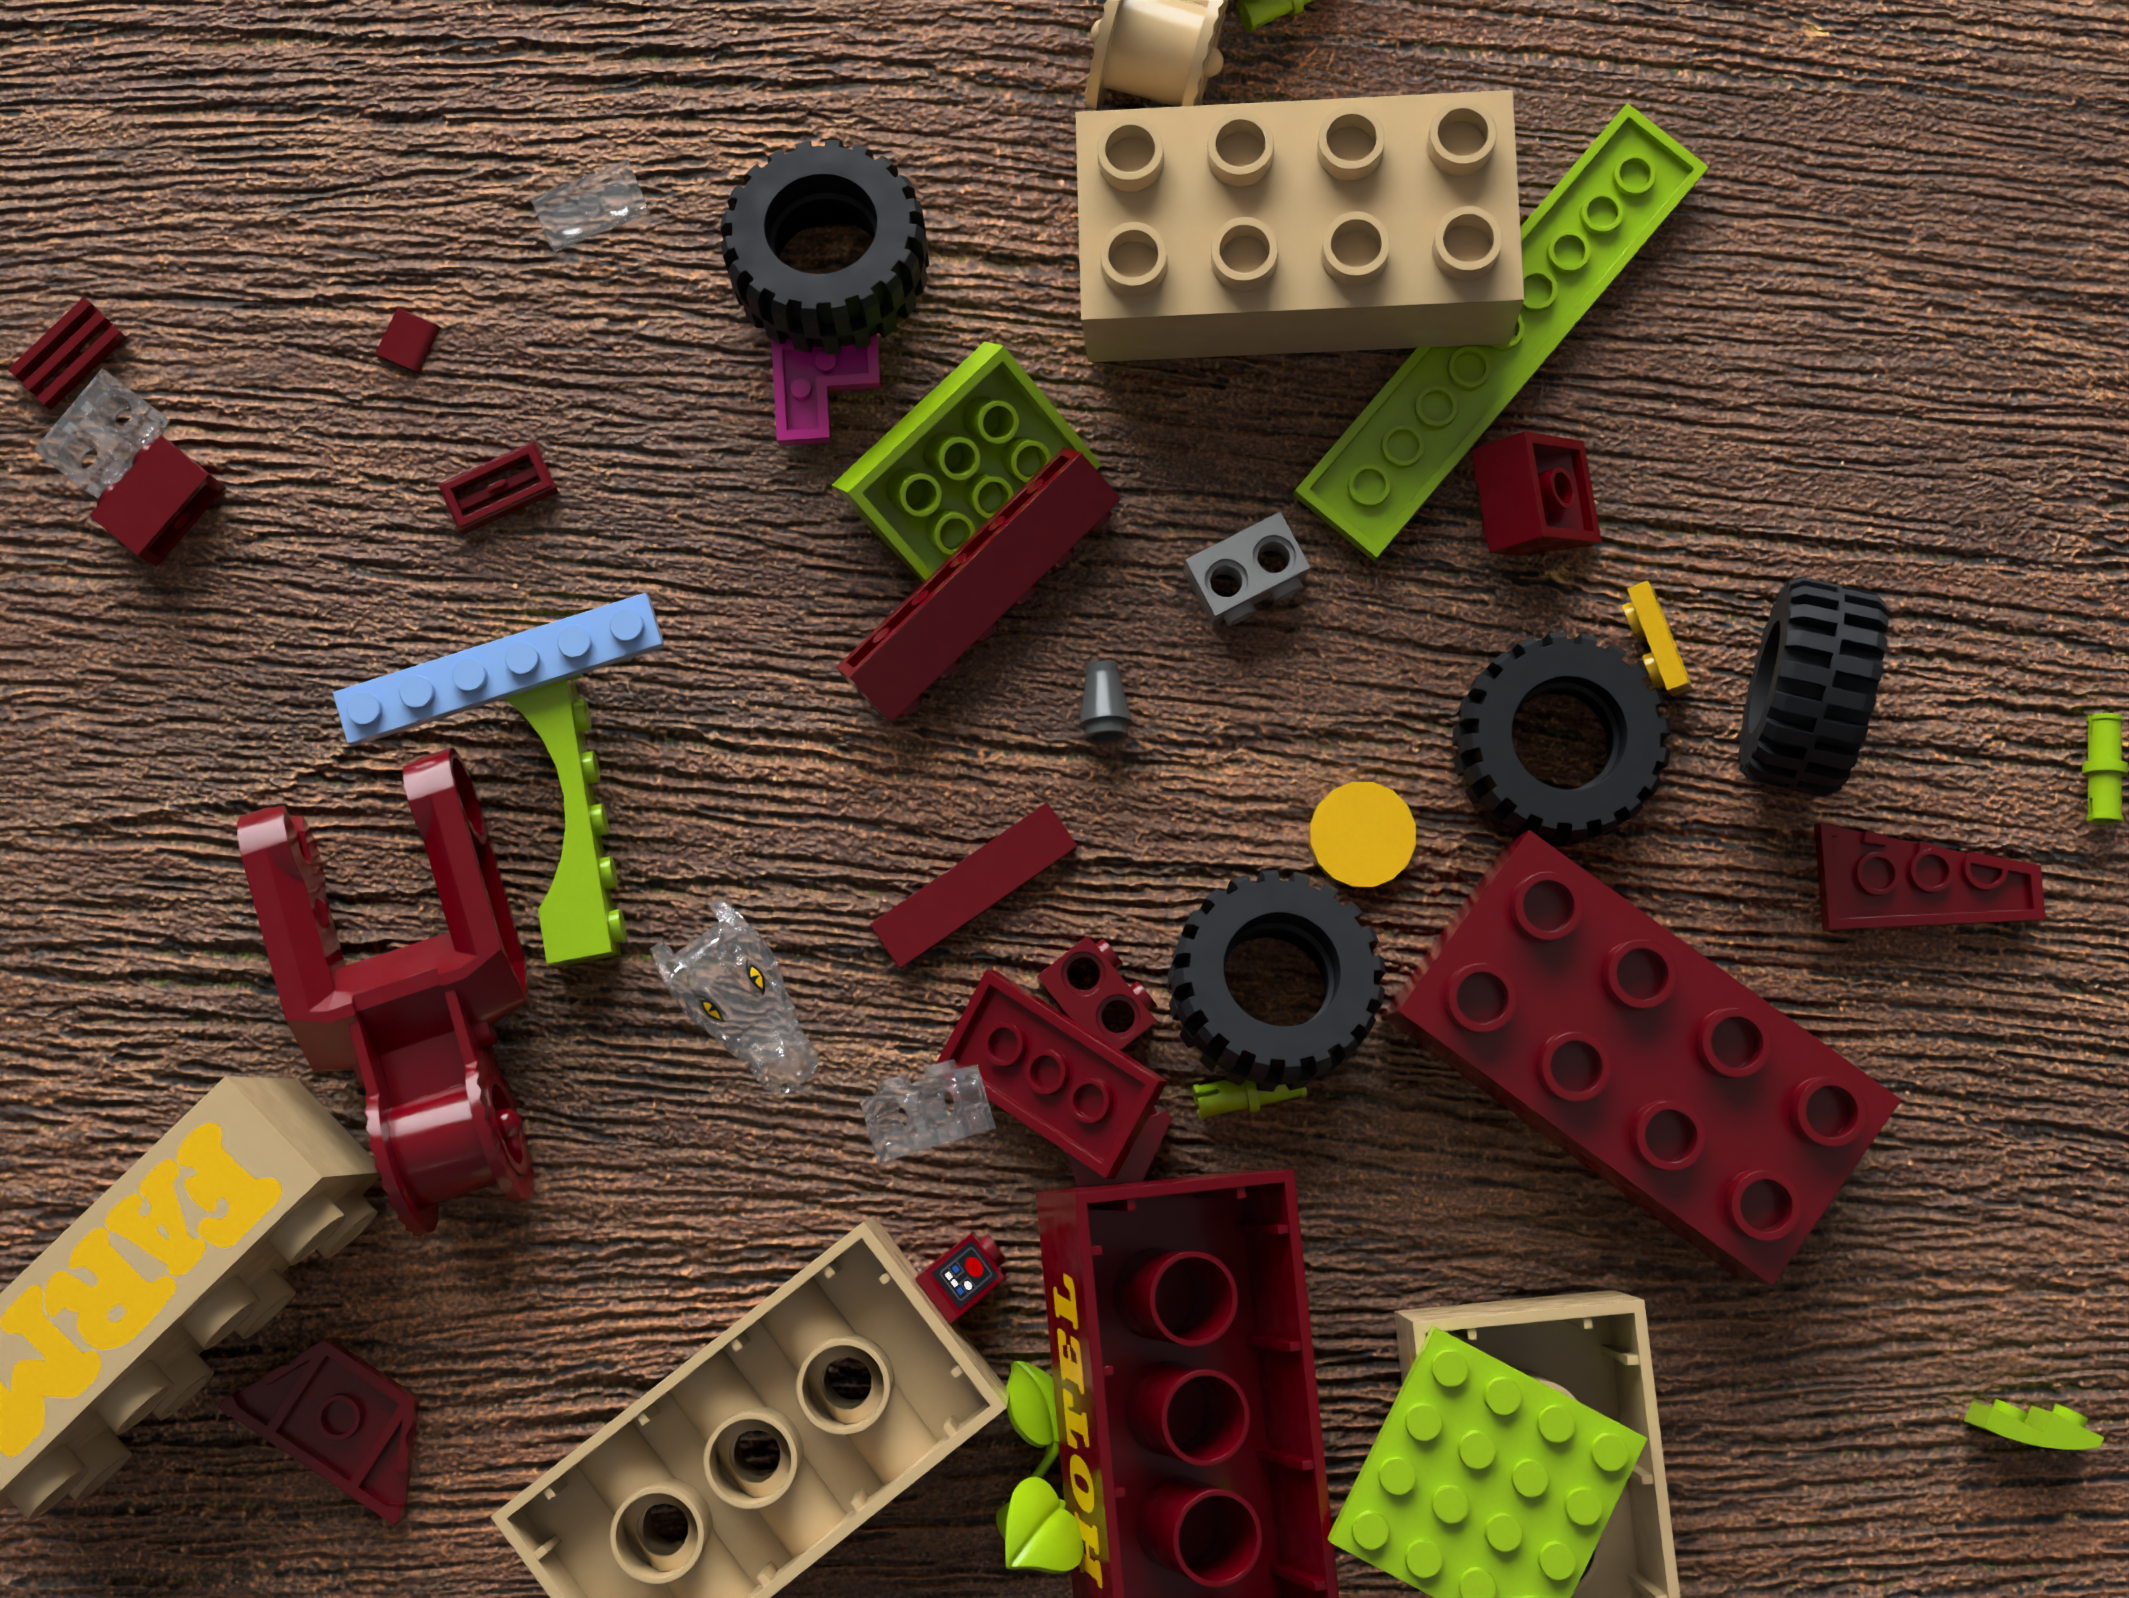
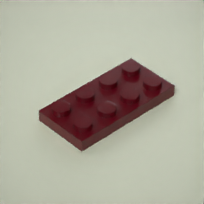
(1054, 1073)

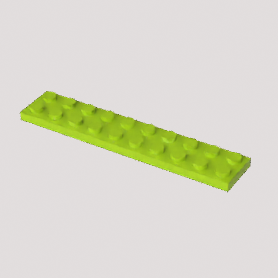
(1454, 393)

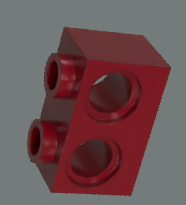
(1087, 1005)

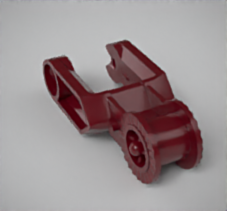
(413, 1017)

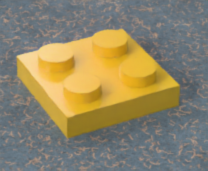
(1648, 621)

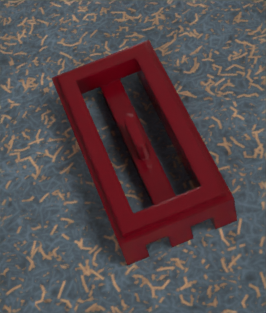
(60, 347)
(506, 505)

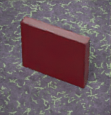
(407, 340)

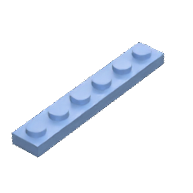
(498, 669)

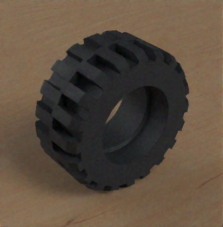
(816, 188)
(1813, 687)
(1613, 693)
(1316, 926)

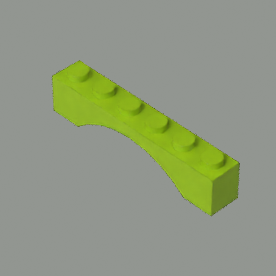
(578, 908)

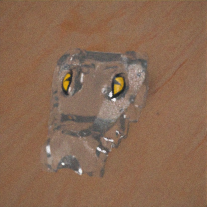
(738, 995)

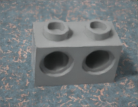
(1239, 559)

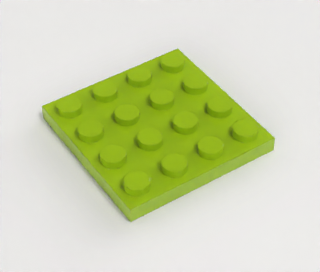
(1485, 1480)

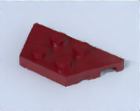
(338, 1422)

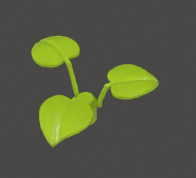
(1035, 1521)

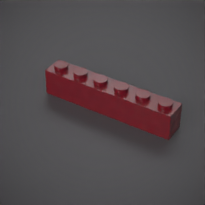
(979, 584)

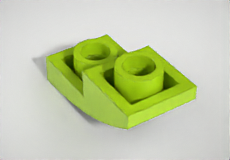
(2047, 1429)

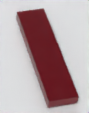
(973, 885)

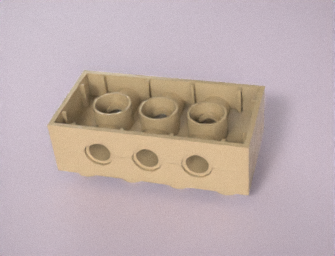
(841, 1459)

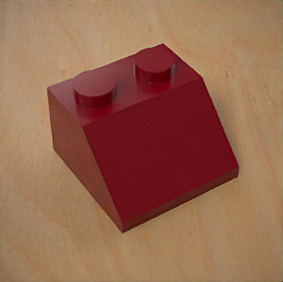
(1535, 494)

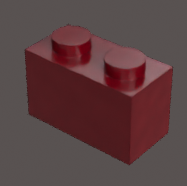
(156, 500)

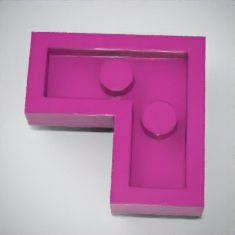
(804, 386)

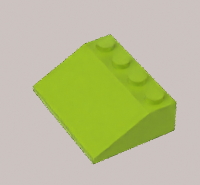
(956, 459)

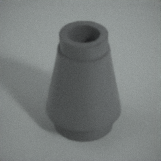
(1104, 704)

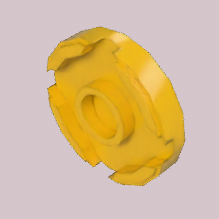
(1362, 835)

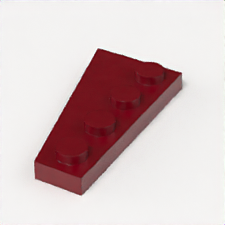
(1903, 883)

